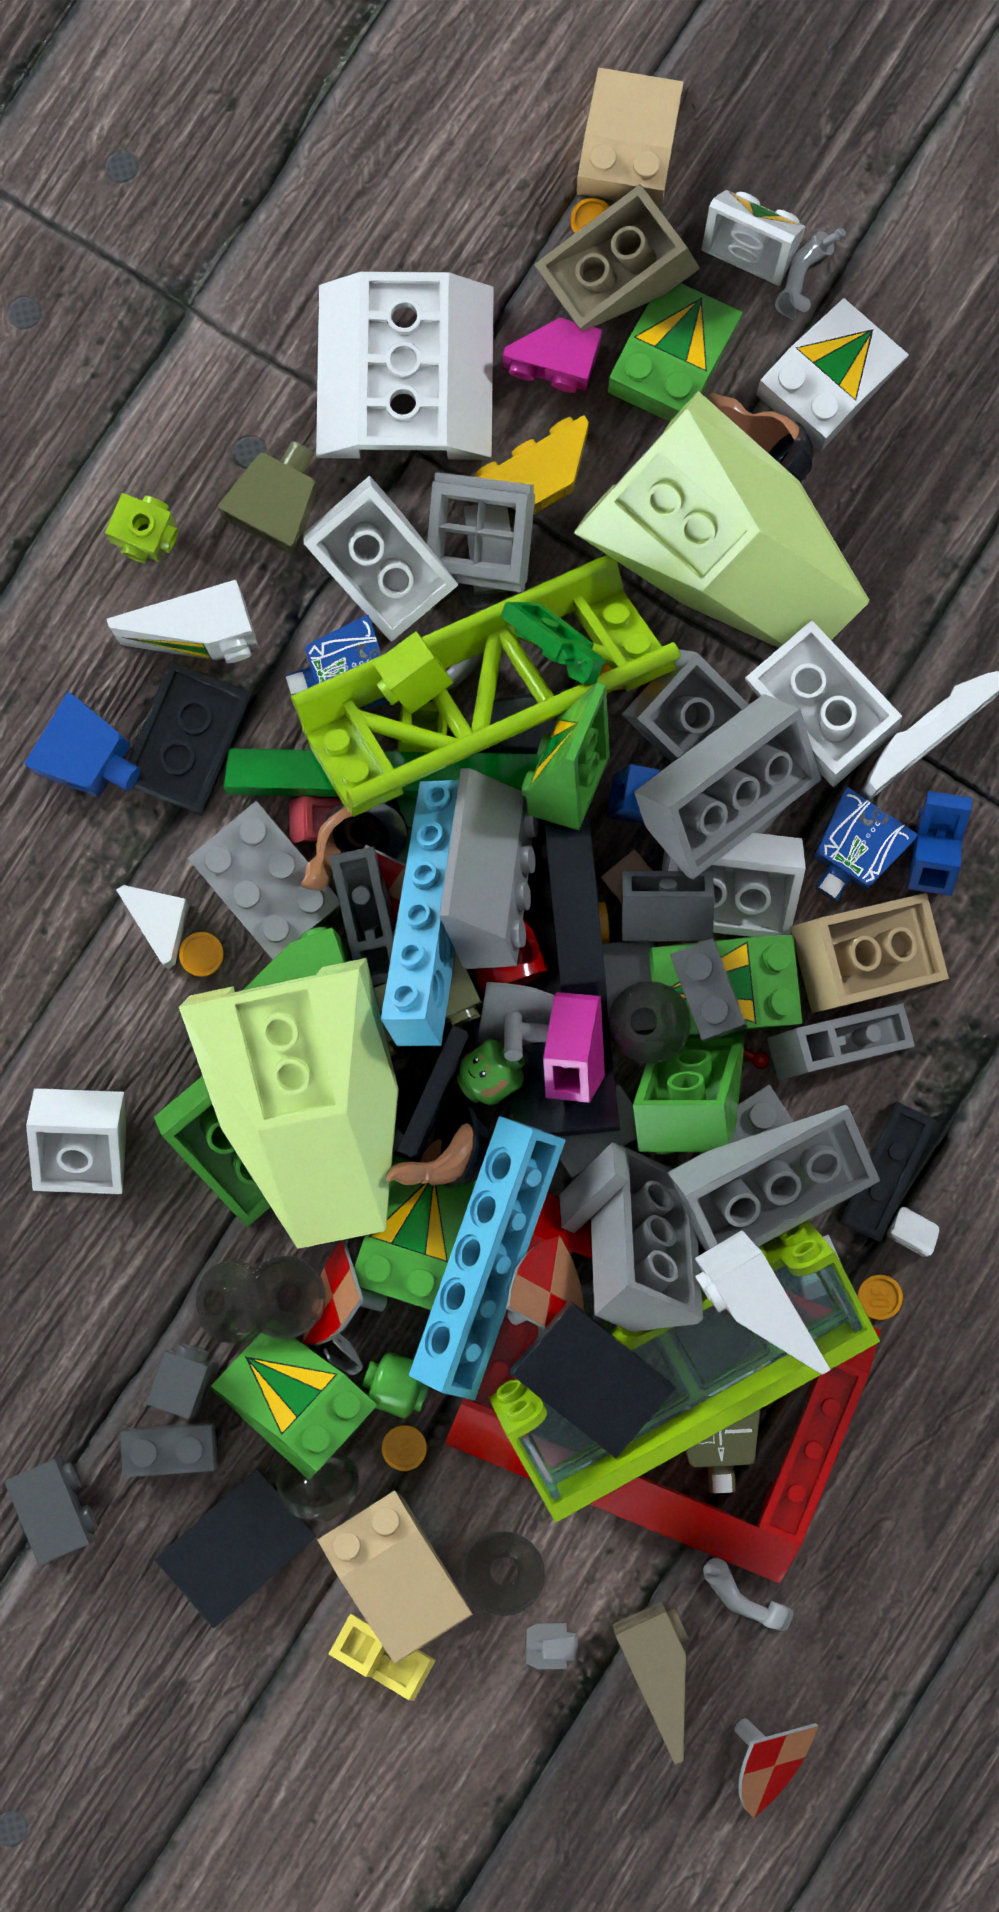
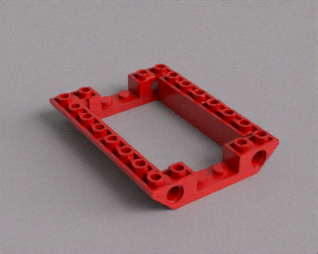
(788, 1501)

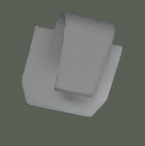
(352, 1366)
(550, 1646)

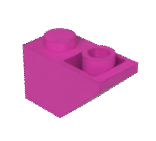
(556, 354)
(574, 1048)

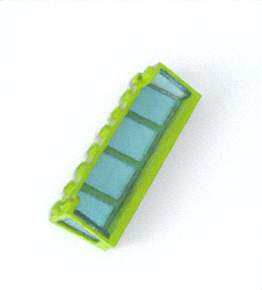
(717, 1373)

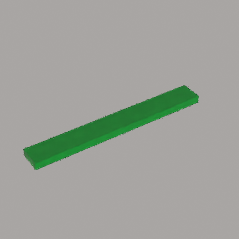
(300, 774)

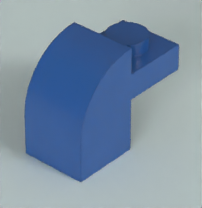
(938, 847)

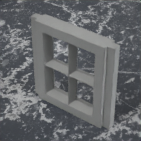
(483, 491)

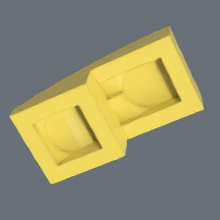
(364, 1653)

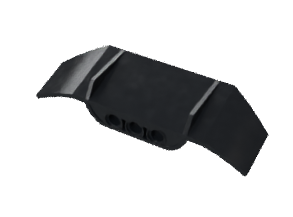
(570, 939)

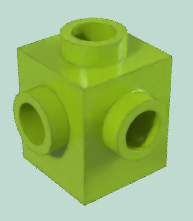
(135, 515)

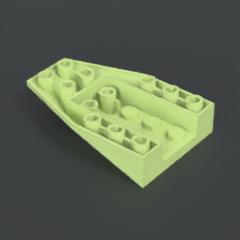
(726, 531)
(304, 1096)

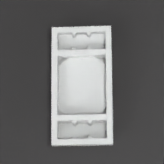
(929, 731)

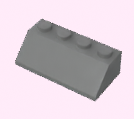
(729, 784)
(488, 872)
(645, 1253)

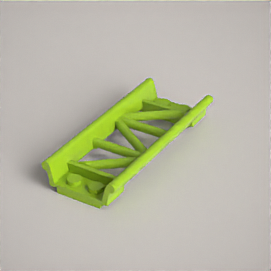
(343, 734)

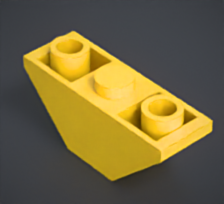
(547, 464)

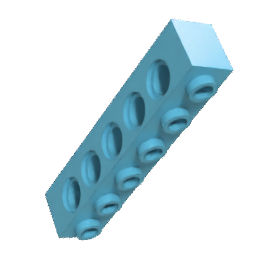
(421, 948)
(485, 1258)

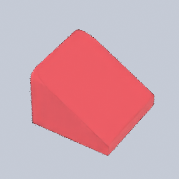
(308, 816)

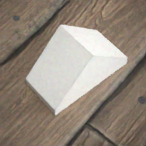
(159, 918)

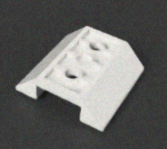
(437, 361)

